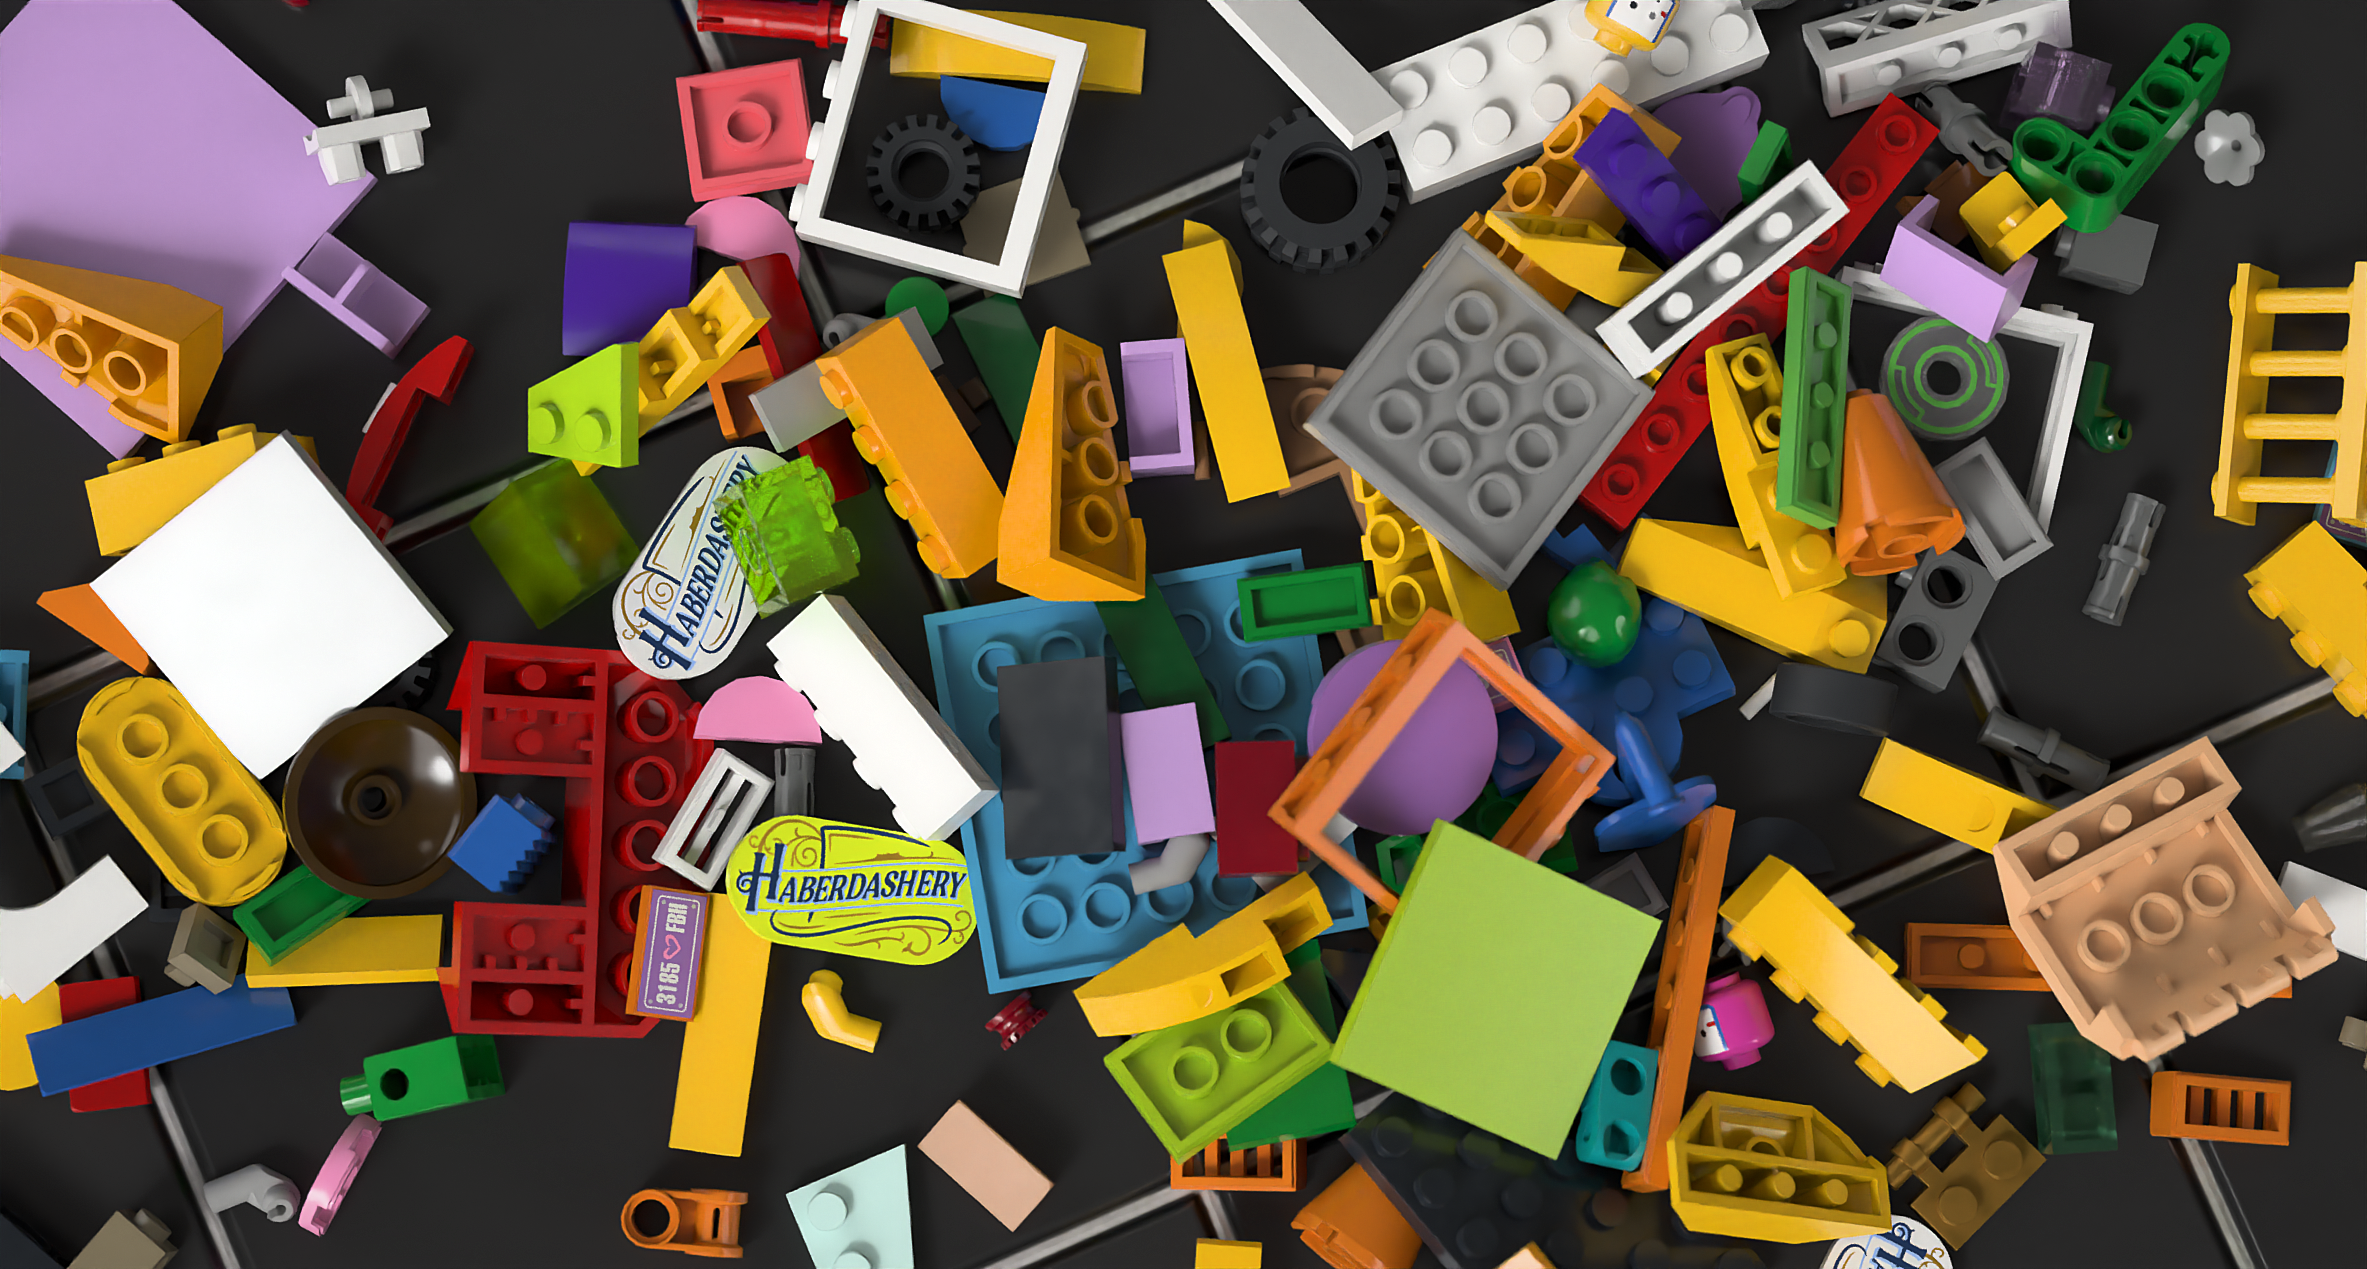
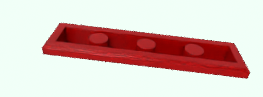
(790, 343)

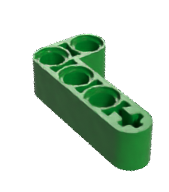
(2135, 123)

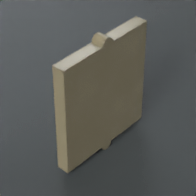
(1059, 242)

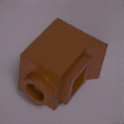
(1953, 189)

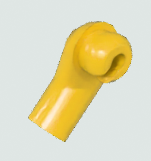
(830, 1016)

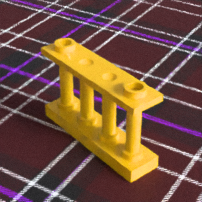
(2245, 422)

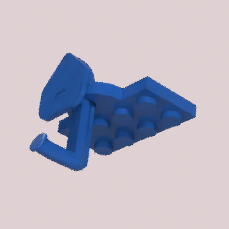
(1633, 715)

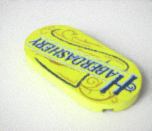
(851, 890)

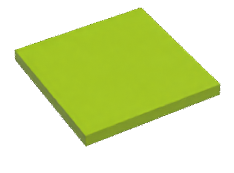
(1495, 989)

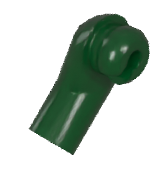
(2094, 416)

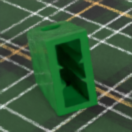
(425, 1078)

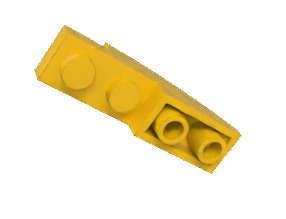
(1746, 420)
(1949, 796)
(1193, 977)

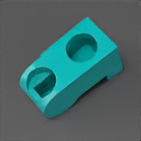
(1618, 1107)

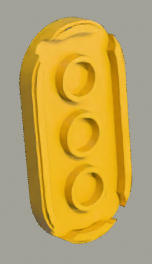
(181, 792)

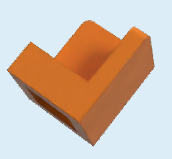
(730, 390)

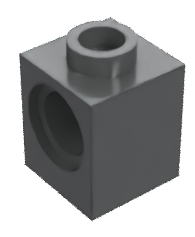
(2107, 258)

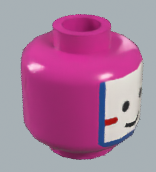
(1732, 1022)

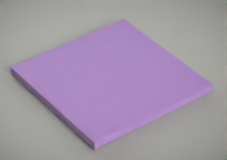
(152, 161)

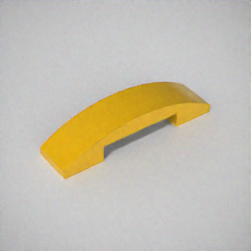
(1111, 66)

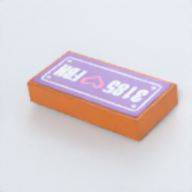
(667, 953)

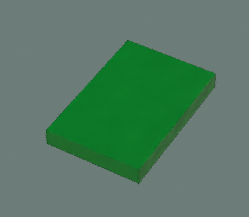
(1322, 1098)

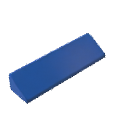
(155, 1033)

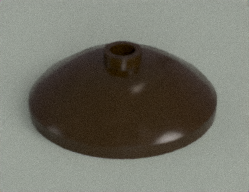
(413, 828)

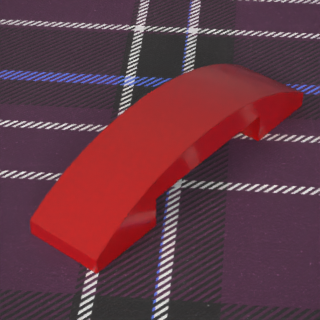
(433, 376)

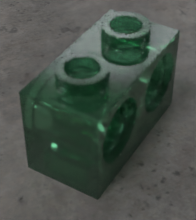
(2071, 1091)

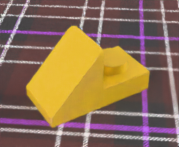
(2007, 221)

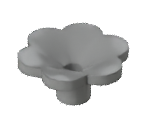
(2229, 147)

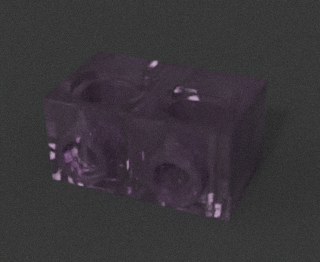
(2058, 87)

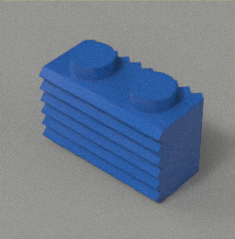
(505, 843)

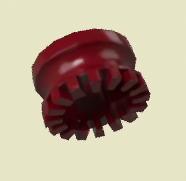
(1014, 1018)

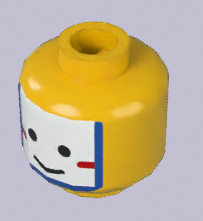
(1630, 23)

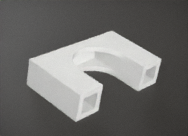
(56, 933)

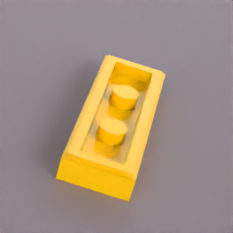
(358, 953)

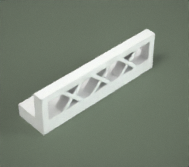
(1939, 48)

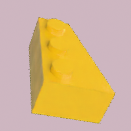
(144, 496)
(2323, 602)

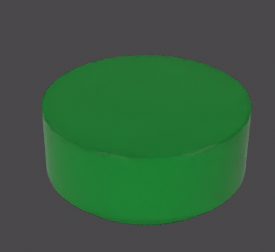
(926, 297)

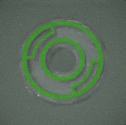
(1934, 415)

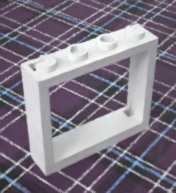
(828, 138)
(2046, 326)

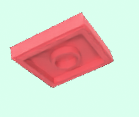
(746, 129)

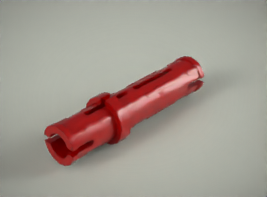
(783, 19)

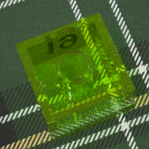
(787, 536)

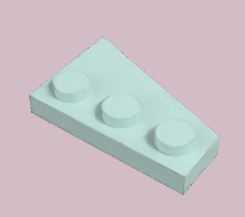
(858, 1215)

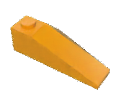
(1066, 504)

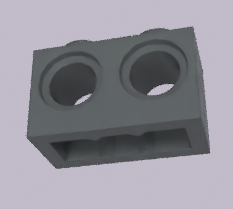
(1945, 624)

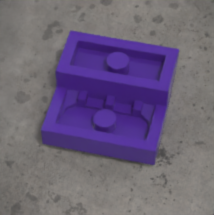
(623, 280)

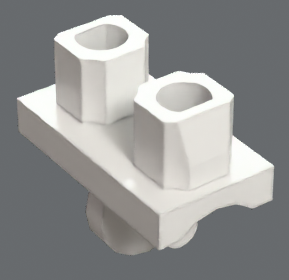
(340, 144)

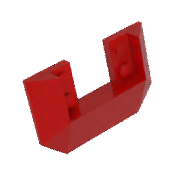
(627, 773)

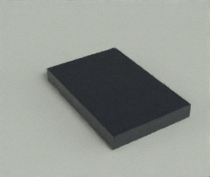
(1061, 758)

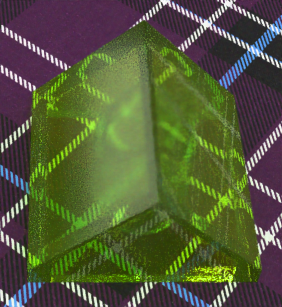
(554, 540)

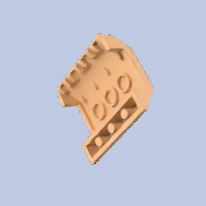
(2156, 907)

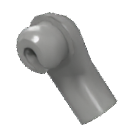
(1175, 865)
(257, 1186)

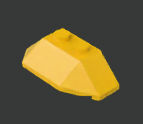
(1773, 1173)

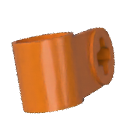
(691, 1221)

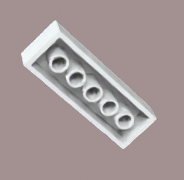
(1512, 83)

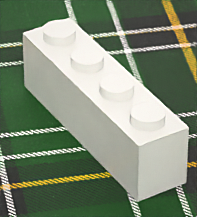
(1722, 269)
(881, 718)

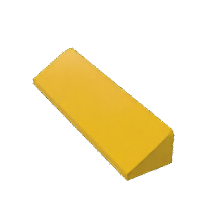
(722, 1038)

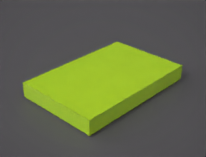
(1220, 1068)

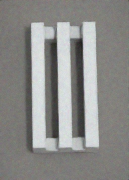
(693, 807)

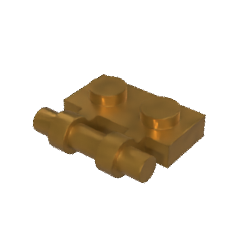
(1975, 1179)

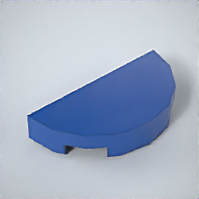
(992, 113)

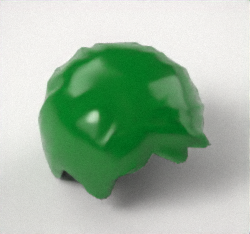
(1594, 614)

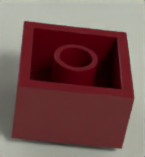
(1247, 786)

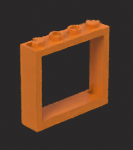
(1385, 710)

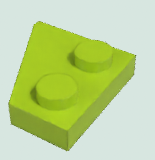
(589, 409)

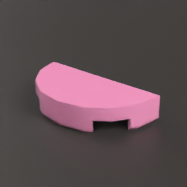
(744, 230)
(758, 712)
(338, 1174)

